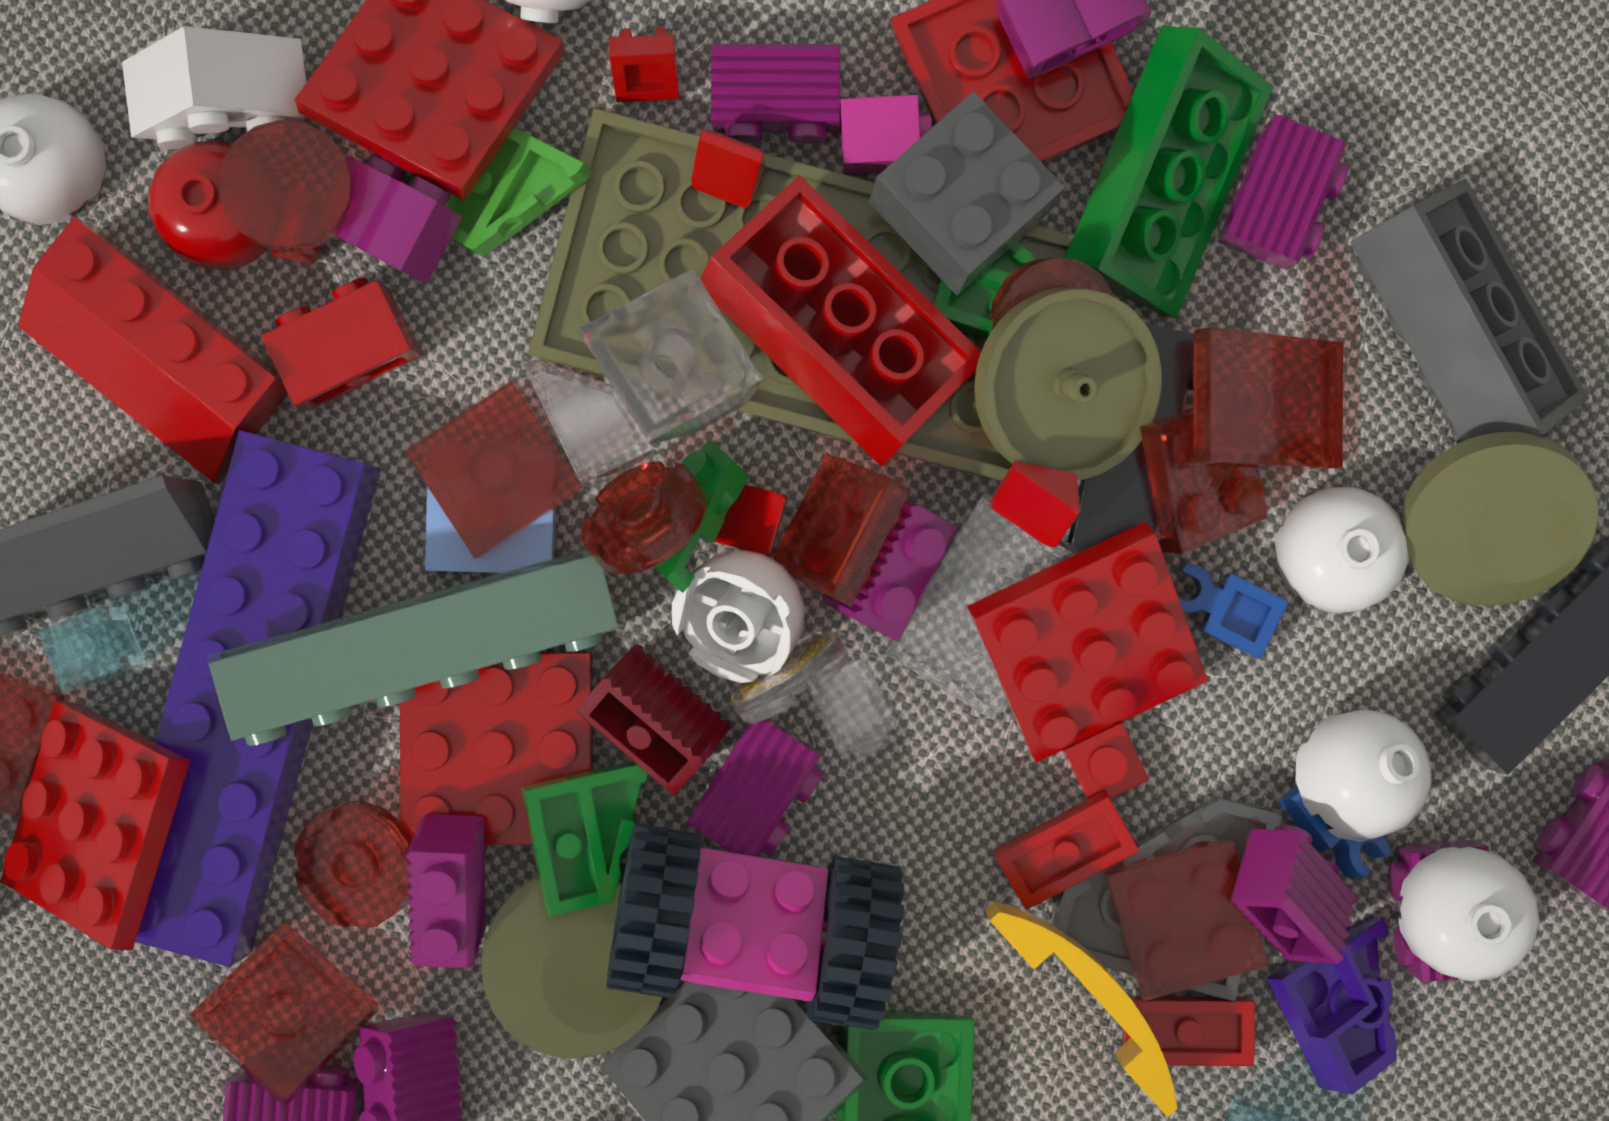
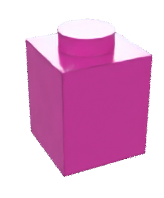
(878, 131)

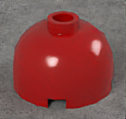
(190, 212)

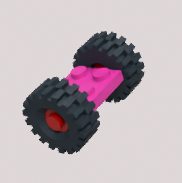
(757, 926)

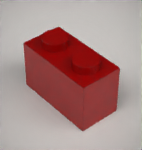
(340, 343)

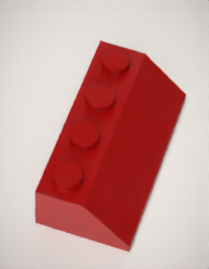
(839, 320)
(148, 348)

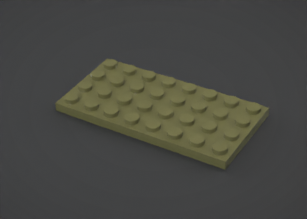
(646, 225)

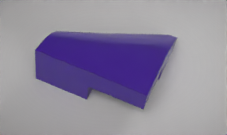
(1341, 1011)

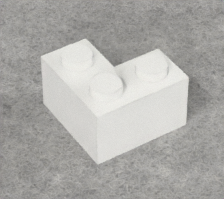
(210, 82)

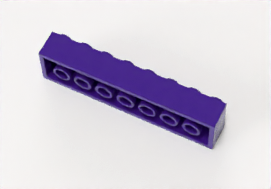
(270, 568)

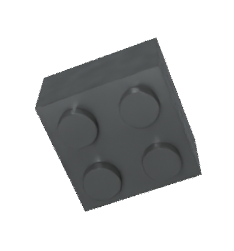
(965, 193)

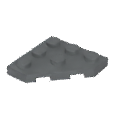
(1088, 909)

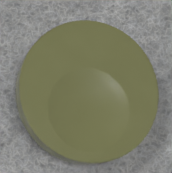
(1068, 381)
(1499, 518)
(551, 978)

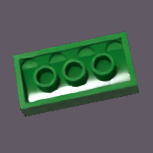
(1170, 169)
(914, 1066)

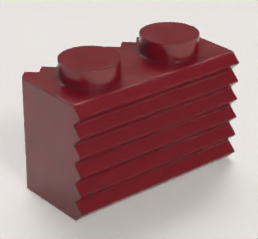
(654, 719)

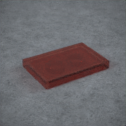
(1267, 400)

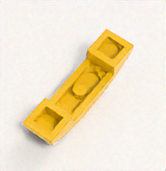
(1141, 1053)

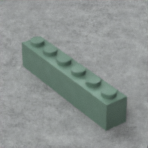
(411, 644)

